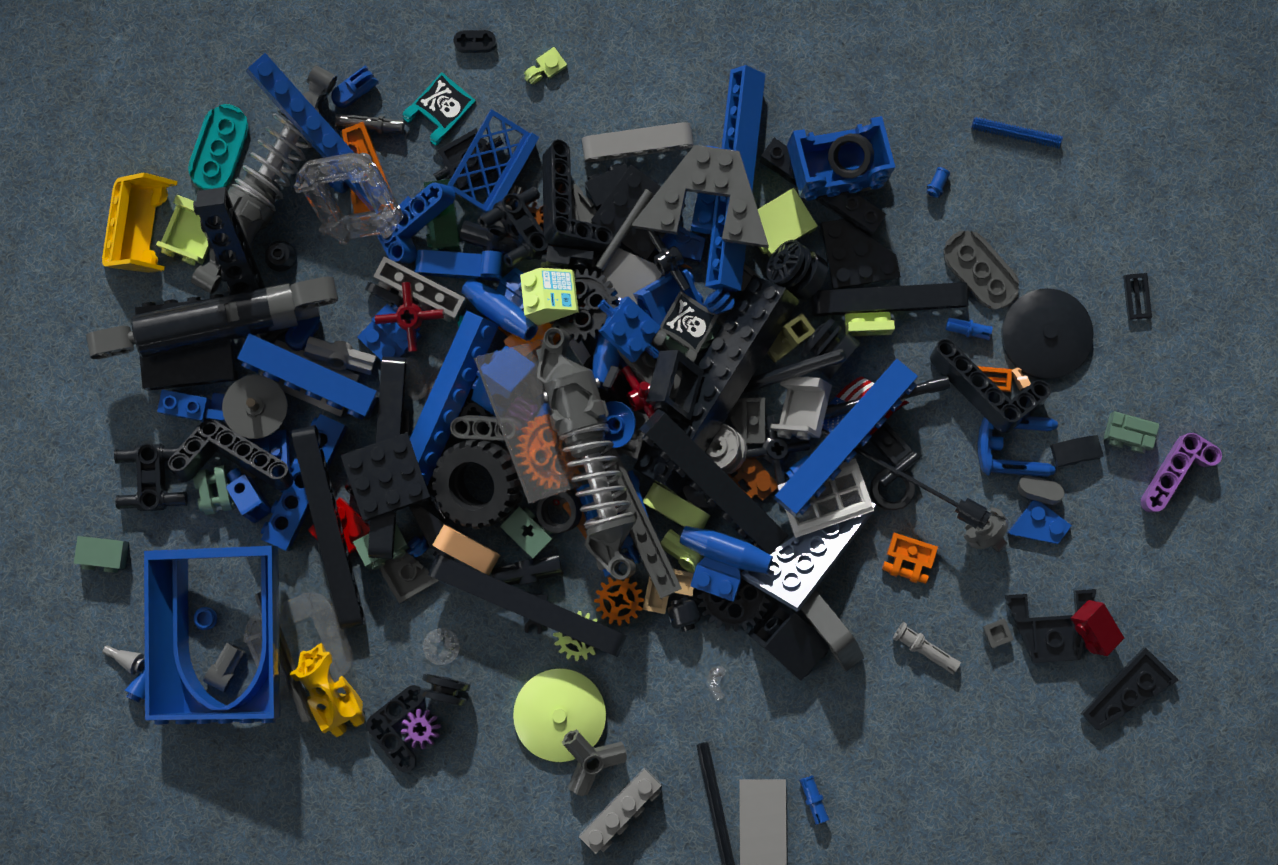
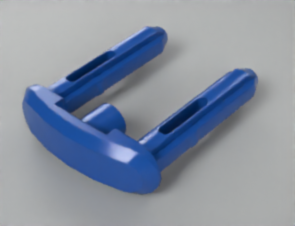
(987, 442)

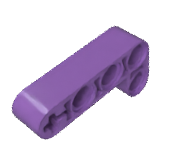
(1175, 475)

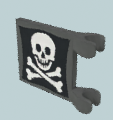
(686, 324)

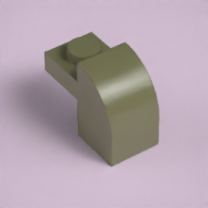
(790, 337)

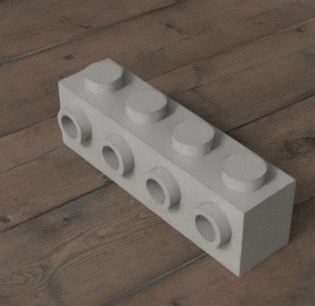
(426, 292)
(620, 810)

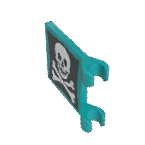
(442, 104)

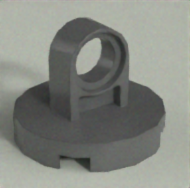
(992, 533)

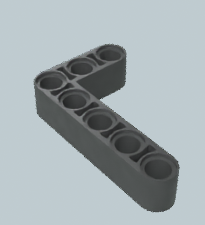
(833, 631)

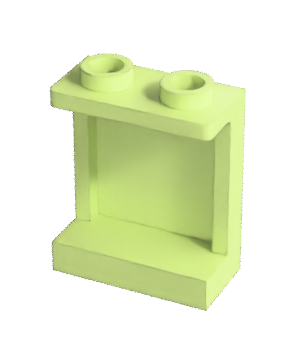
(785, 220)
(184, 234)

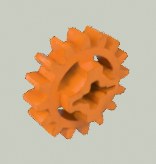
(613, 615)

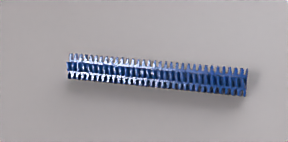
(1017, 132)

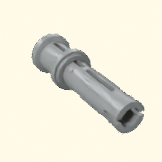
(917, 642)

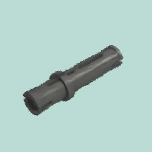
(374, 124)

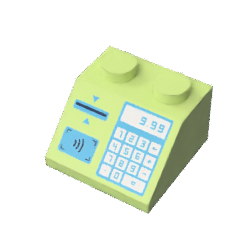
(548, 294)

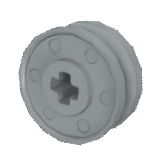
(732, 449)

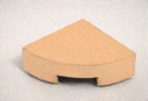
(1021, 381)

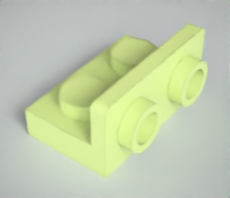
(869, 324)

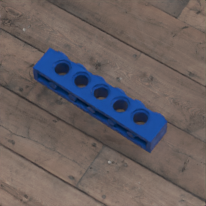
(285, 538)

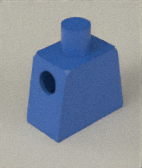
(247, 496)

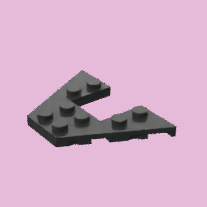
(712, 173)

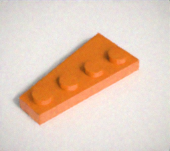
(359, 141)

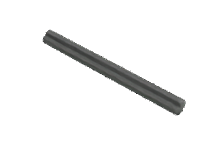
(287, 664)

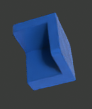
(215, 411)

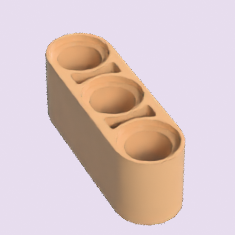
(466, 549)

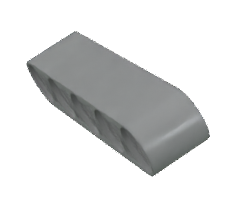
(637, 142)

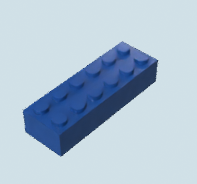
(304, 374)

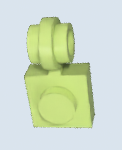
(550, 64)

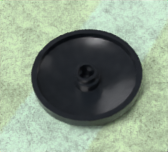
(1047, 333)

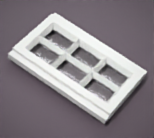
(842, 500)

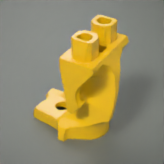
(339, 706)

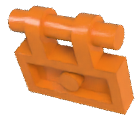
(911, 551)

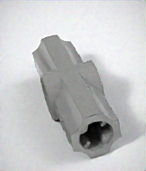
(339, 355)

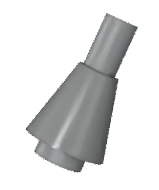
(131, 661)

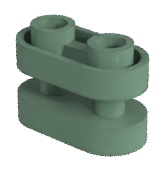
(207, 501)

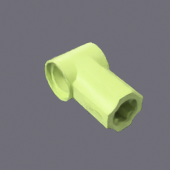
(686, 557)

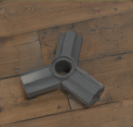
(582, 752)

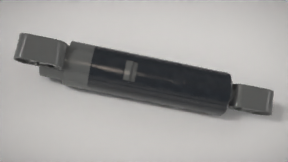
(215, 320)

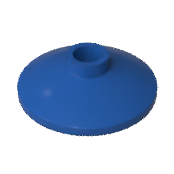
(622, 413)

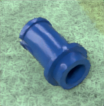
(936, 186)

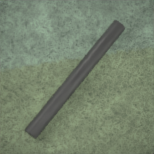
(623, 231)

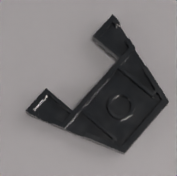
(1052, 636)

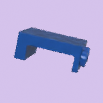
(659, 295)

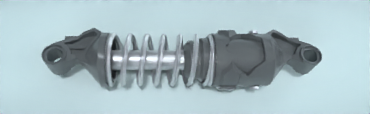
(256, 192)
(581, 421)

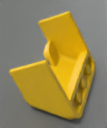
(132, 221)

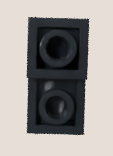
(1076, 450)

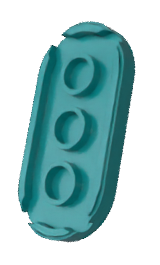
(218, 147)

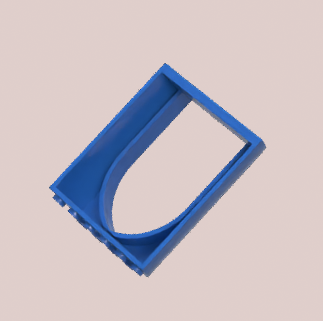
(170, 680)

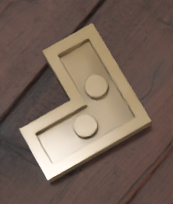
(652, 600)

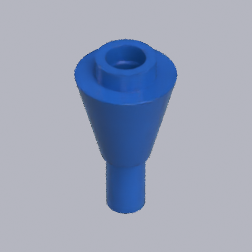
(136, 689)

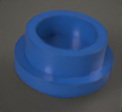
(417, 546)
(205, 618)

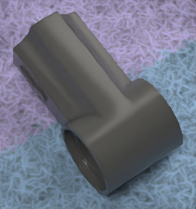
(222, 671)

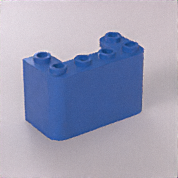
(813, 170)

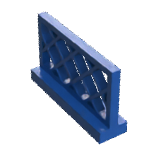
(510, 171)

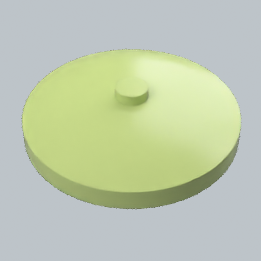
(555, 705)

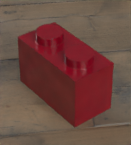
(1097, 628)

